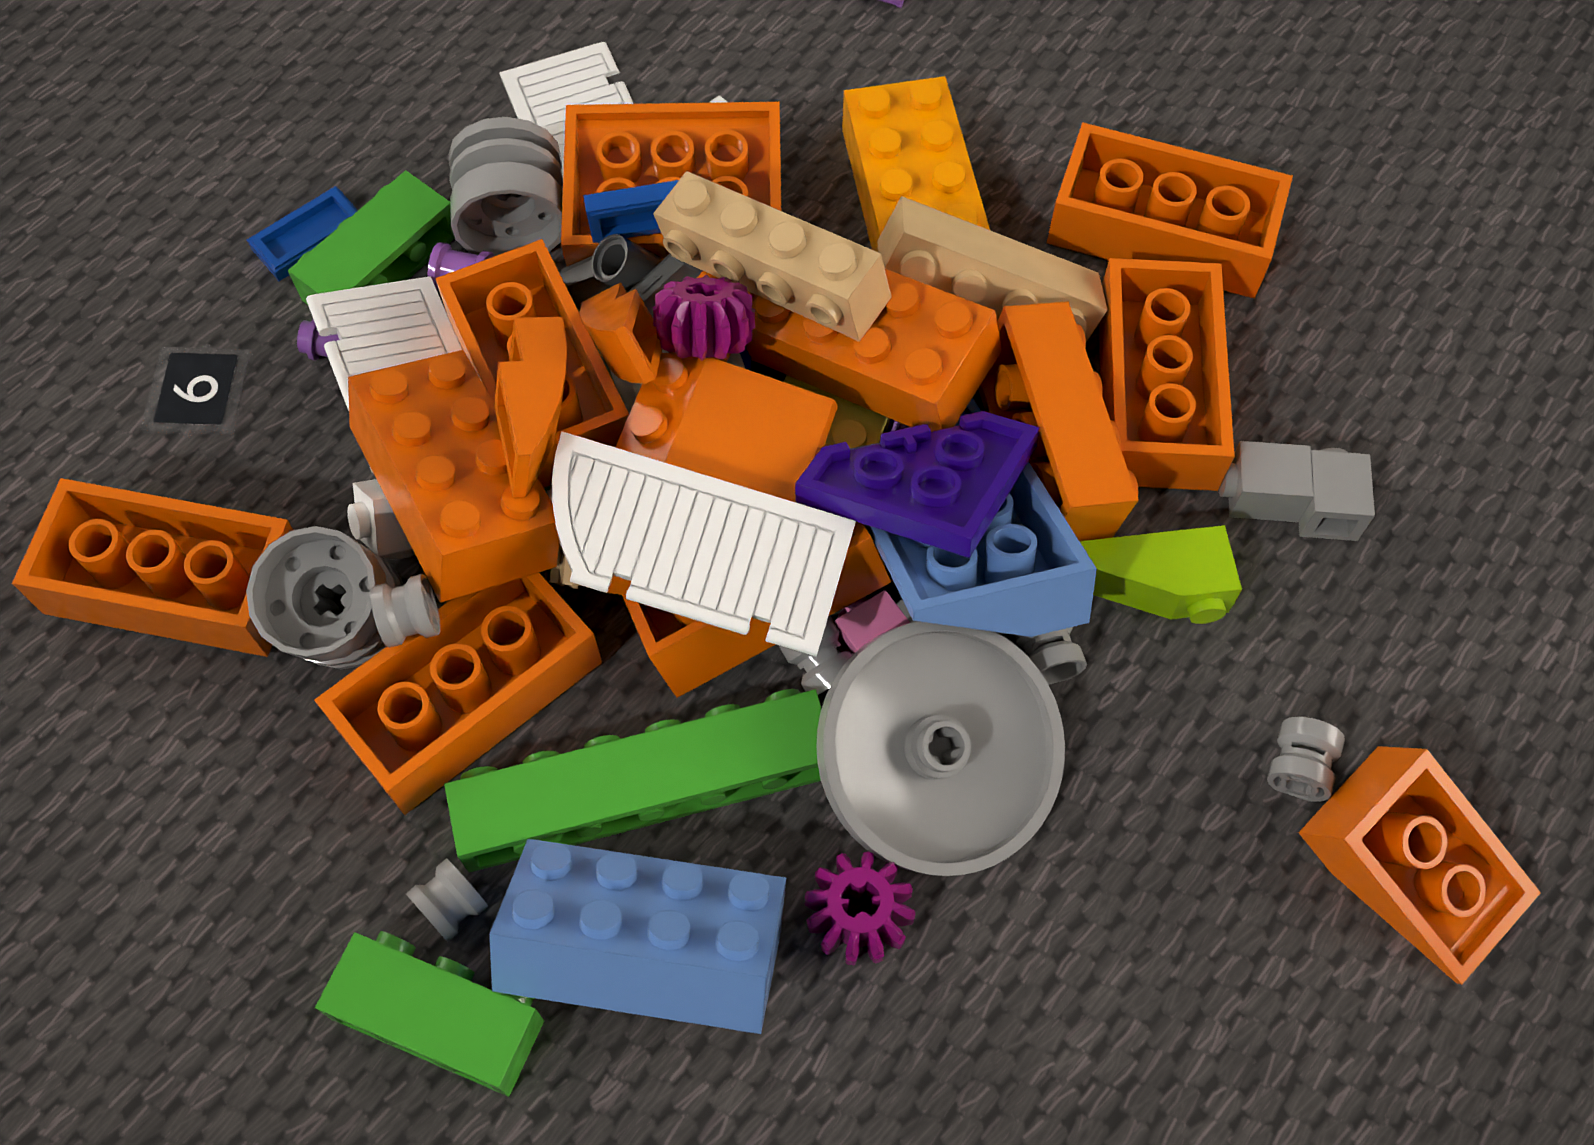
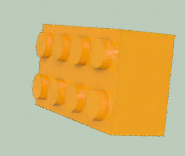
(910, 146)

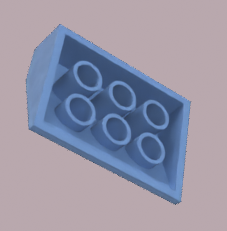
(1019, 581)

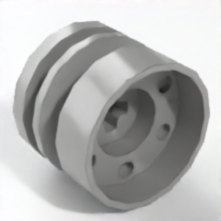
(505, 186)
(296, 593)

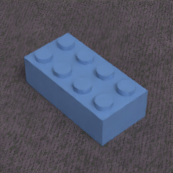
(638, 935)

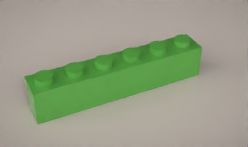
(635, 779)

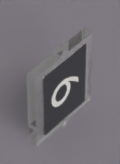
(197, 391)

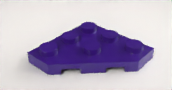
(924, 482)

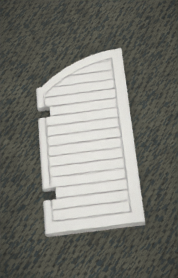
(572, 78)
(382, 327)
(697, 543)

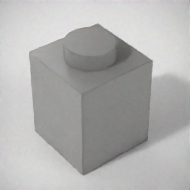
(1269, 481)
(1341, 497)

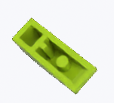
(1168, 572)

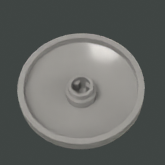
(940, 748)

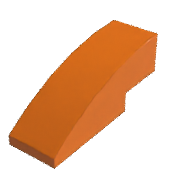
(623, 333)
(530, 397)

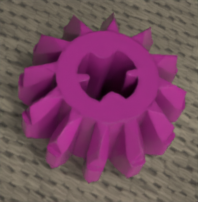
(704, 317)
(863, 929)

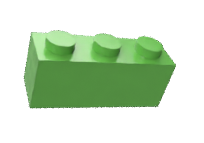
(379, 242)
(431, 1011)

